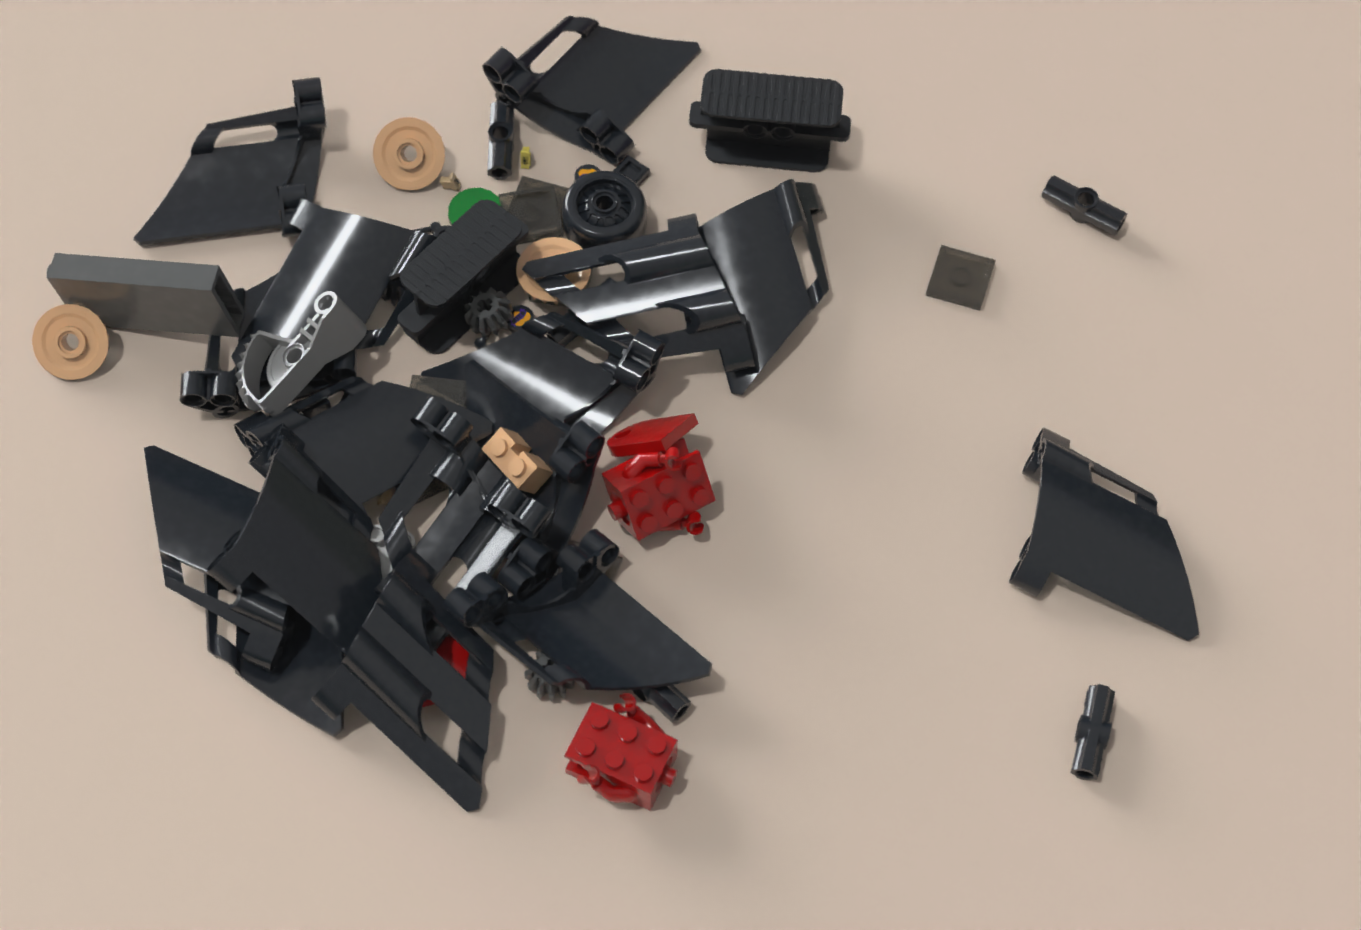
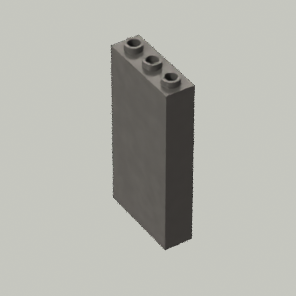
(149, 293)

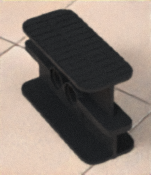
(770, 119)
(465, 257)

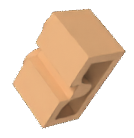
(511, 456)

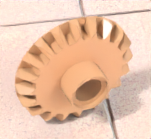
(390, 157)
(546, 248)
(52, 348)

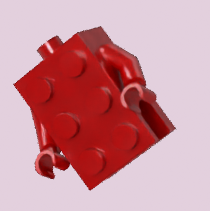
(659, 490)
(622, 754)

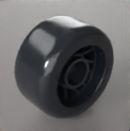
(603, 209)

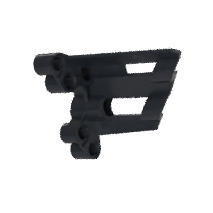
(660, 273)
(482, 510)
(396, 670)

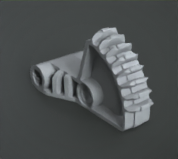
(297, 360)

